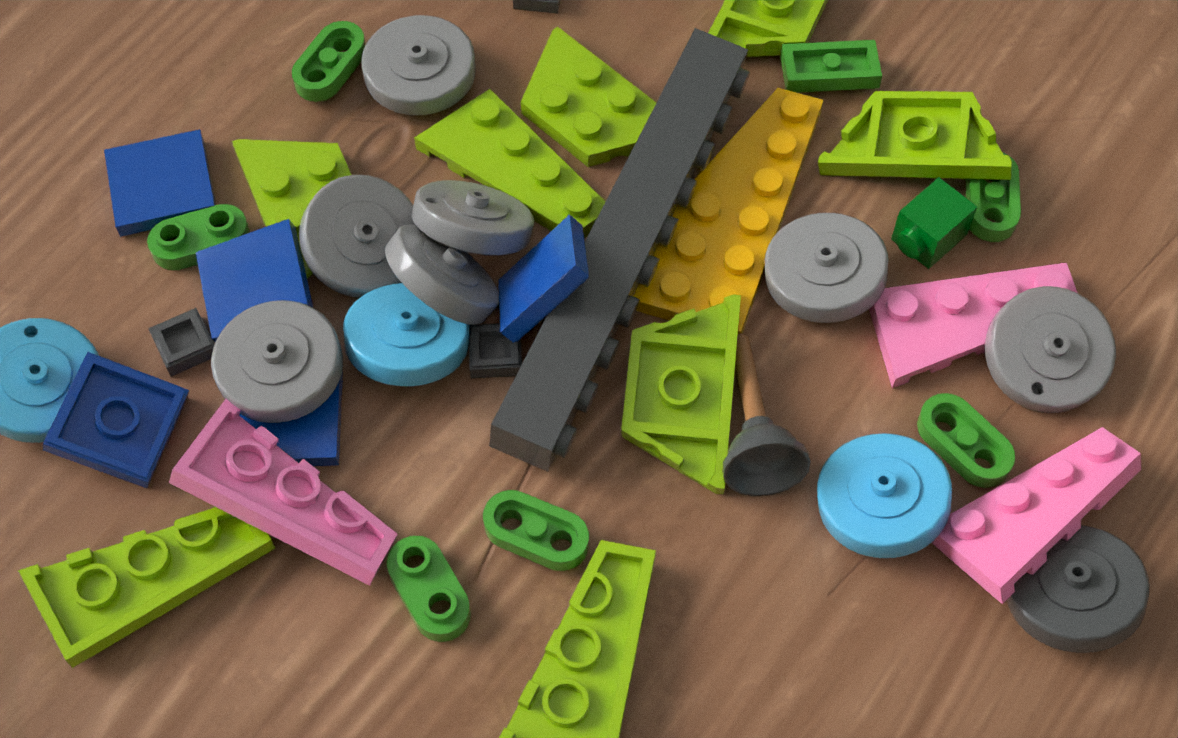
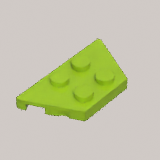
(767, 24)
(584, 102)
(918, 138)
(288, 176)
(684, 390)

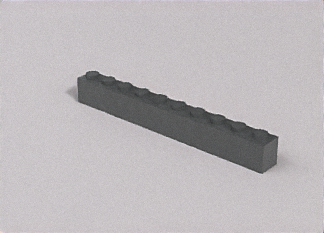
(619, 253)

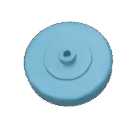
(402, 339)
(36, 373)
(884, 495)

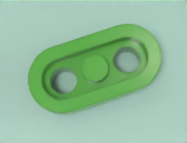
(322, 66)
(997, 202)
(194, 233)
(969, 439)
(538, 530)
(426, 585)

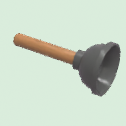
(764, 455)

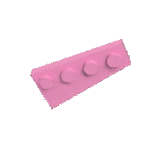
(946, 319)
(265, 487)
(1025, 517)

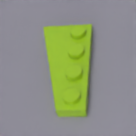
(506, 154)
(122, 587)
(592, 654)

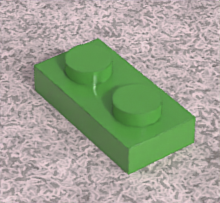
(831, 66)

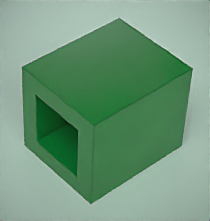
(933, 223)

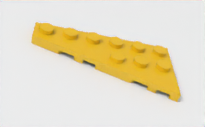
(734, 213)

